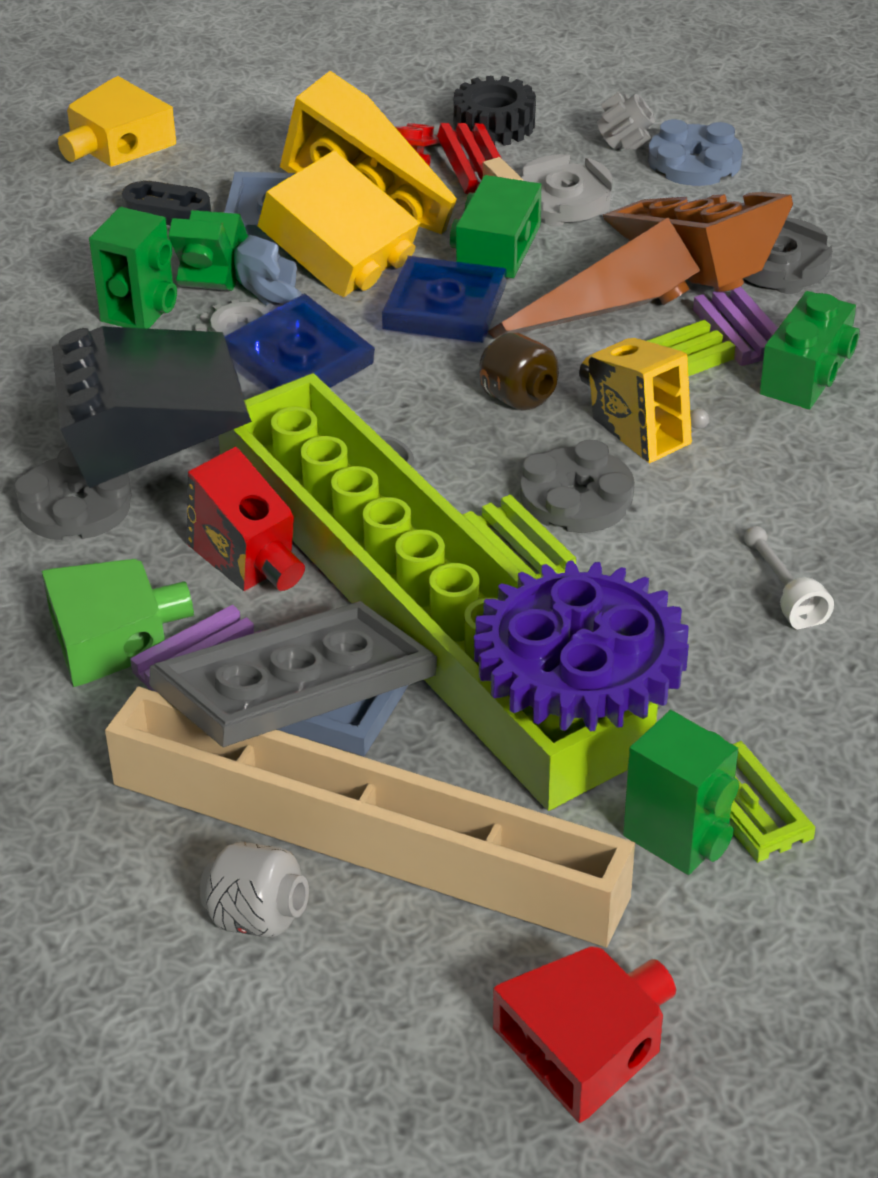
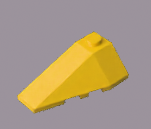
(344, 119)

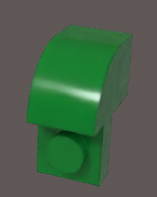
(207, 249)

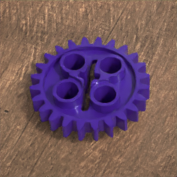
(581, 645)

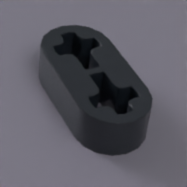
(165, 199)

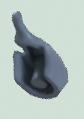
(265, 272)

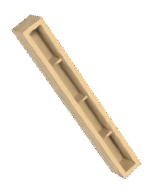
(379, 818)

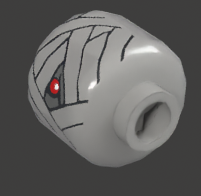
(254, 889)

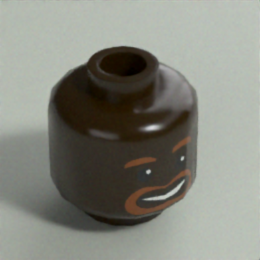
(516, 369)

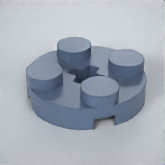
(715, 143)

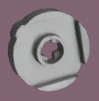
(570, 189)

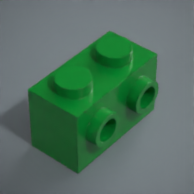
(498, 223)
(133, 268)
(809, 349)
(681, 792)

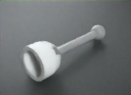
(800, 594)

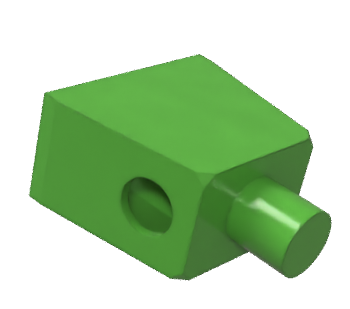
(109, 614)

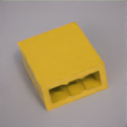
(338, 224)

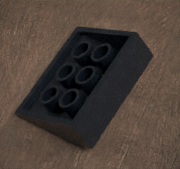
(142, 395)

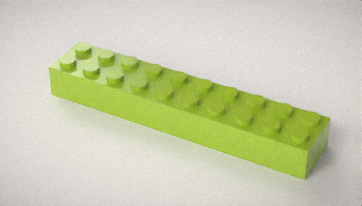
(421, 568)

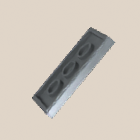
(291, 672)

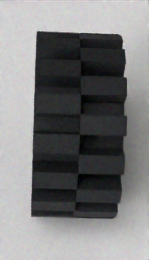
(500, 105)

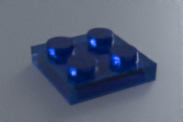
(444, 299)
(298, 342)

